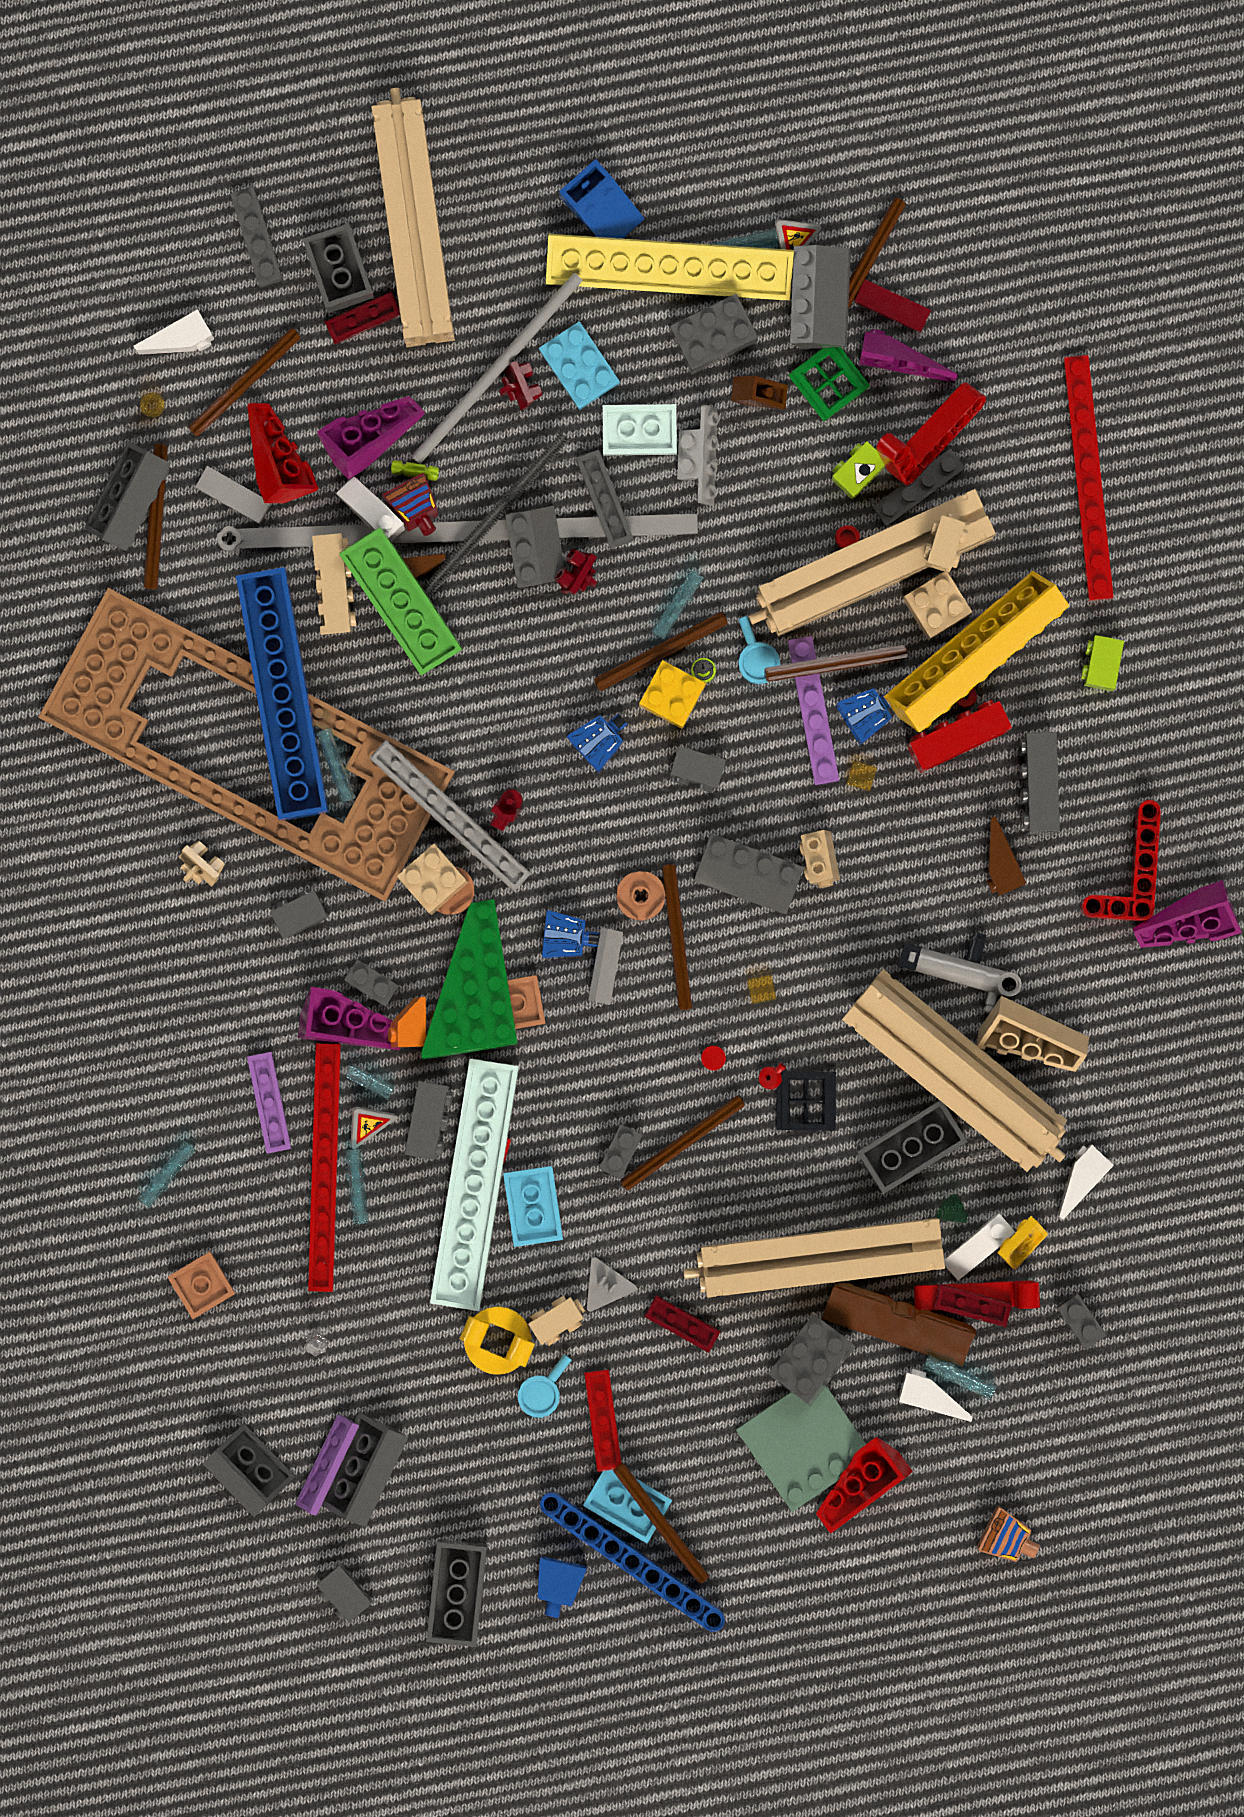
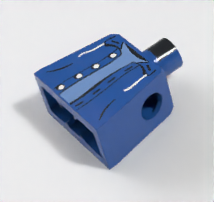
(864, 714)
(598, 740)
(566, 936)

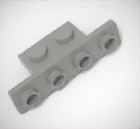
(698, 455)

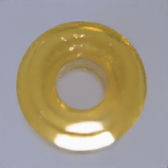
(149, 397)

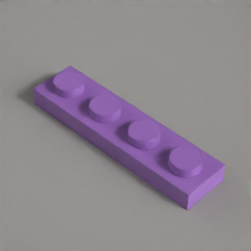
(269, 1102)
(327, 1464)

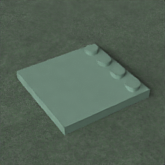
(802, 1445)

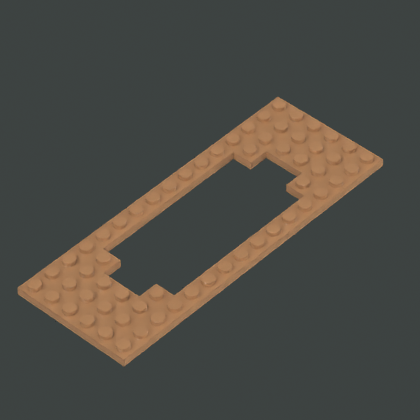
(94, 704)

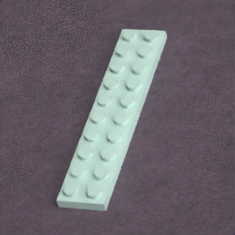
(474, 1184)

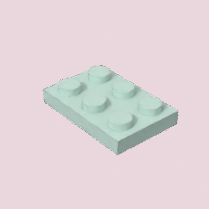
(639, 429)

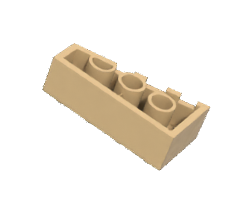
(333, 584)
(1032, 1036)

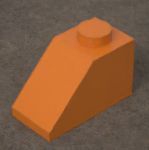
(409, 1025)

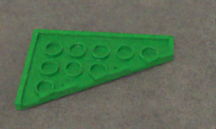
(475, 996)

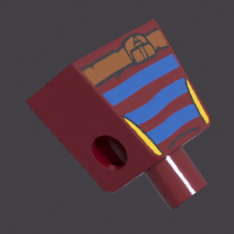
(413, 504)

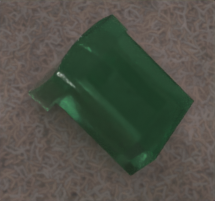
(952, 1210)

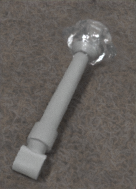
(316, 1344)

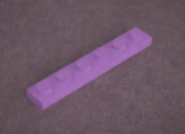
(814, 715)

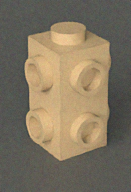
(948, 535)
(819, 858)
(563, 1316)

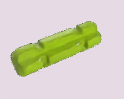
(413, 470)

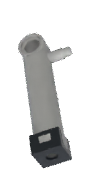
(958, 971)

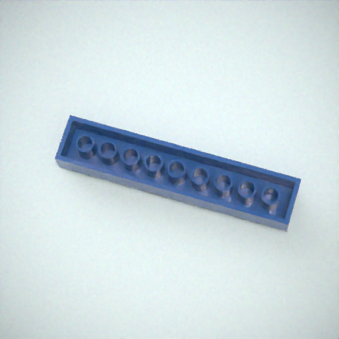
(282, 694)

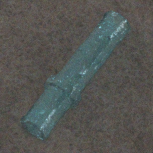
(755, 240)
(682, 597)
(337, 769)
(167, 1173)
(356, 1182)
(953, 1374)

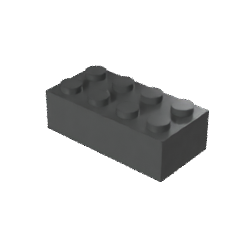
(1040, 783)
(911, 1146)
(457, 1593)

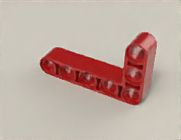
(911, 459)
(1138, 872)
(1019, 1293)

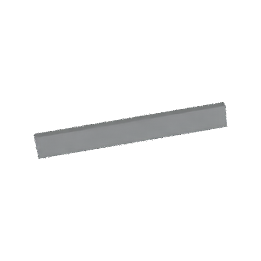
(450, 815)

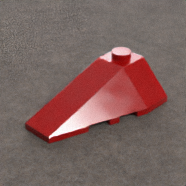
(278, 467)
(866, 1478)

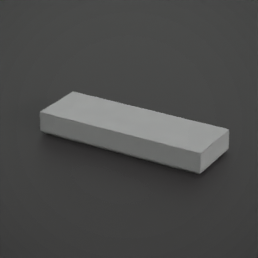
(232, 495)
(605, 966)

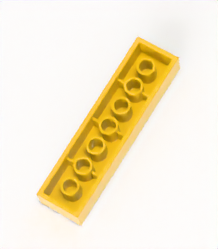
(976, 651)

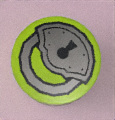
(703, 670)

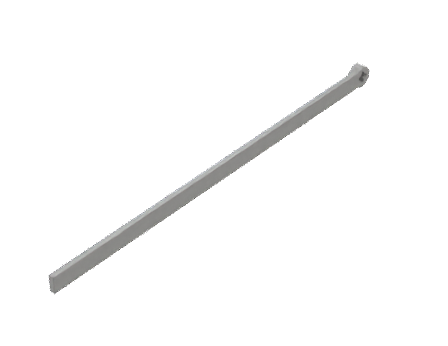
(451, 531)

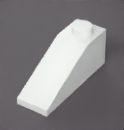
(182, 336)
(370, 508)
(1084, 1175)
(978, 1246)
(924, 1393)

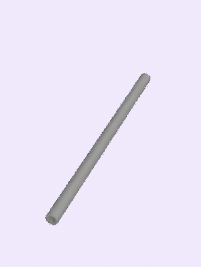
(497, 368)

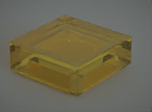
(861, 776)
(761, 989)

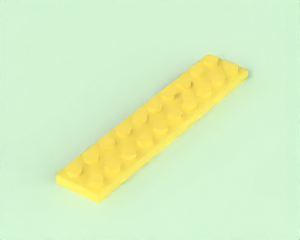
(670, 266)

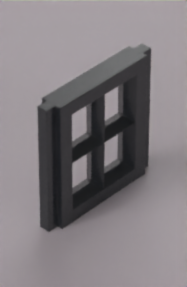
(828, 1101)

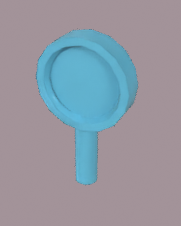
(755, 656)
(539, 1393)

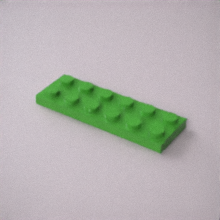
(400, 600)

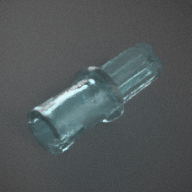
(370, 1081)

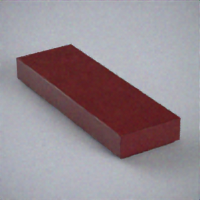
(892, 306)
(362, 318)
(972, 1305)
(682, 1323)

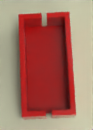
(958, 737)

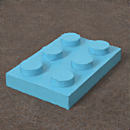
(579, 365)
(533, 1206)
(616, 1505)

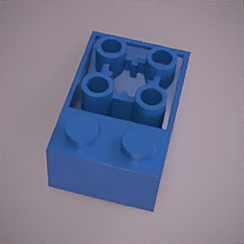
(600, 203)

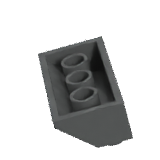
(820, 296)
(127, 496)
(748, 874)
(364, 1470)

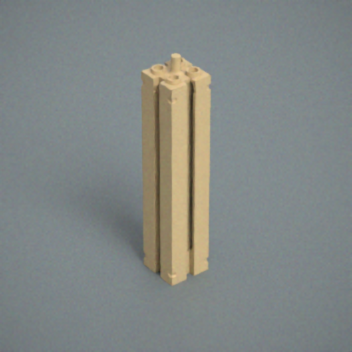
(412, 220)
(864, 567)
(957, 1072)
(819, 1257)

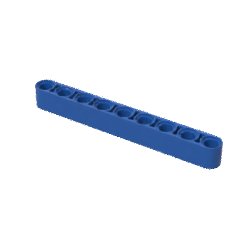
(638, 1572)

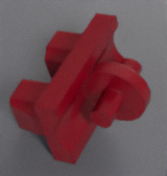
(516, 386)
(580, 575)
(507, 809)

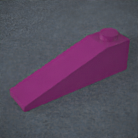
(890, 354)
(362, 438)
(1198, 915)
(336, 1019)

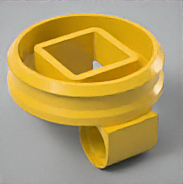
(487, 1361)

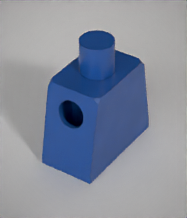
(558, 1583)

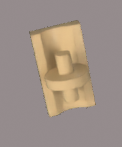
(197, 868)

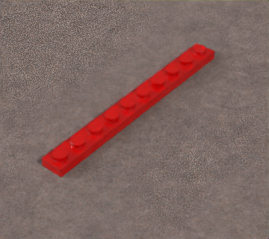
(1088, 478)
(324, 1167)

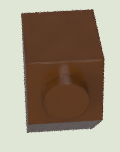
(759, 392)

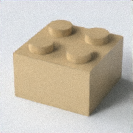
(937, 605)
(432, 879)

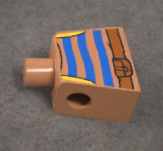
(1007, 1537)

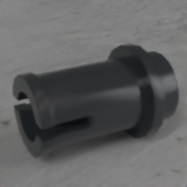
(976, 947)

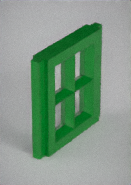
(811, 394)

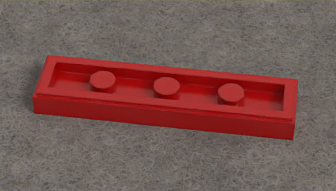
(603, 1420)

